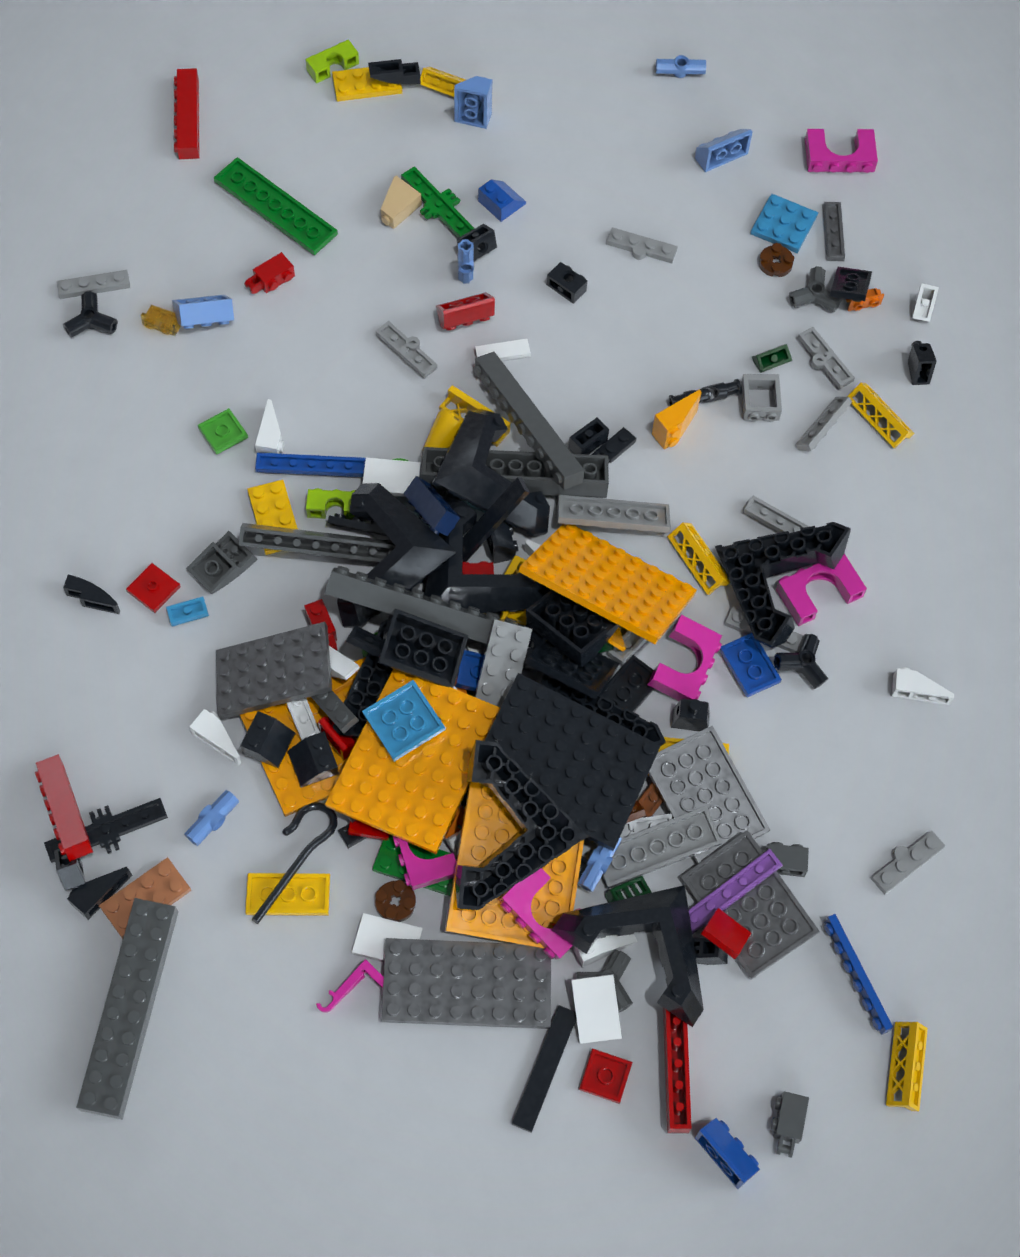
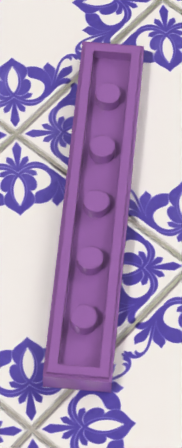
(734, 889)

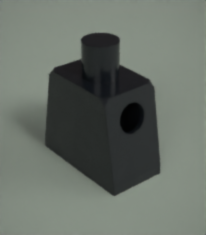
(921, 355)
(691, 715)

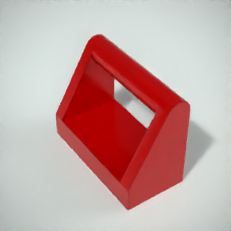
(341, 744)

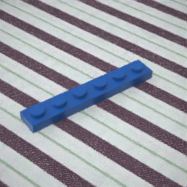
(310, 464)
(860, 980)

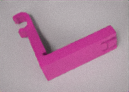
(351, 982)

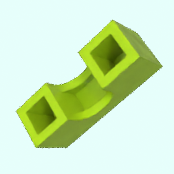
(342, 54)
(321, 500)

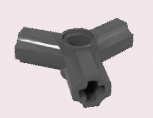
(815, 292)
(616, 966)

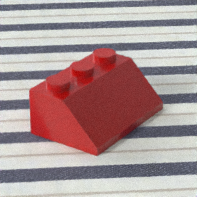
(466, 311)

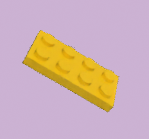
(357, 84)
(272, 507)
(303, 895)

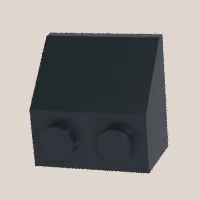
(502, 544)
(267, 740)
(313, 759)

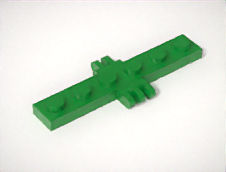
(437, 203)

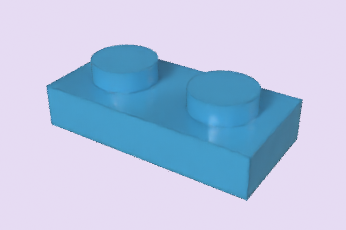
(187, 611)

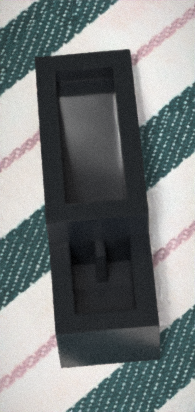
(395, 72)
(90, 595)

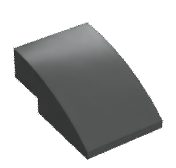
(221, 563)

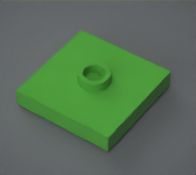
(222, 431)

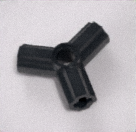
(90, 317)
(803, 661)

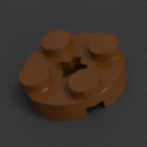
(777, 252)
(399, 890)

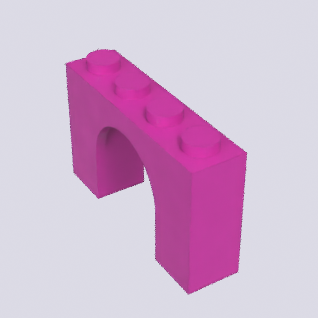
(823, 160)
(793, 588)
(704, 645)
(424, 871)
(518, 902)

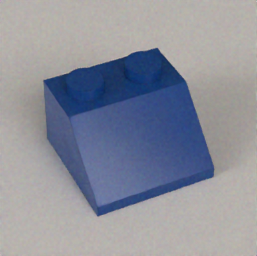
(499, 199)

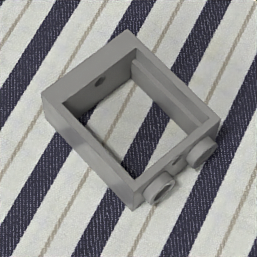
(761, 382)

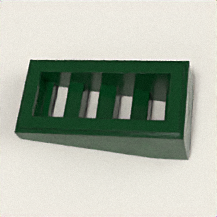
(615, 893)

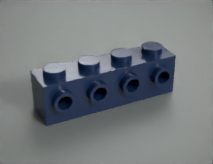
(431, 506)

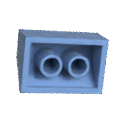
(473, 102)
(723, 149)
(203, 310)

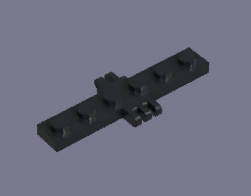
(108, 828)

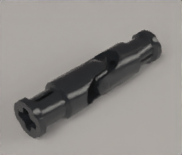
(721, 391)

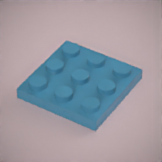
(784, 223)
(403, 720)

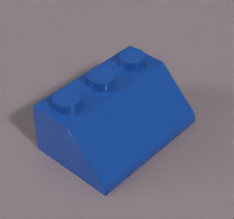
(727, 1152)

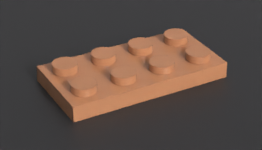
(159, 885)

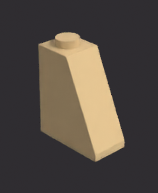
(399, 203)

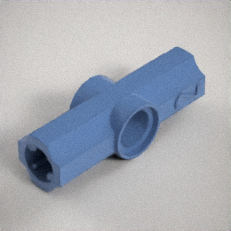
(680, 66)
(465, 261)
(211, 817)
(596, 866)

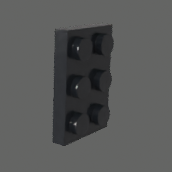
(851, 284)

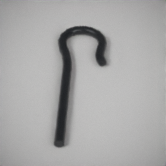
(303, 855)

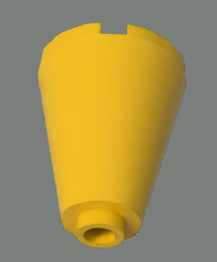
(443, 430)

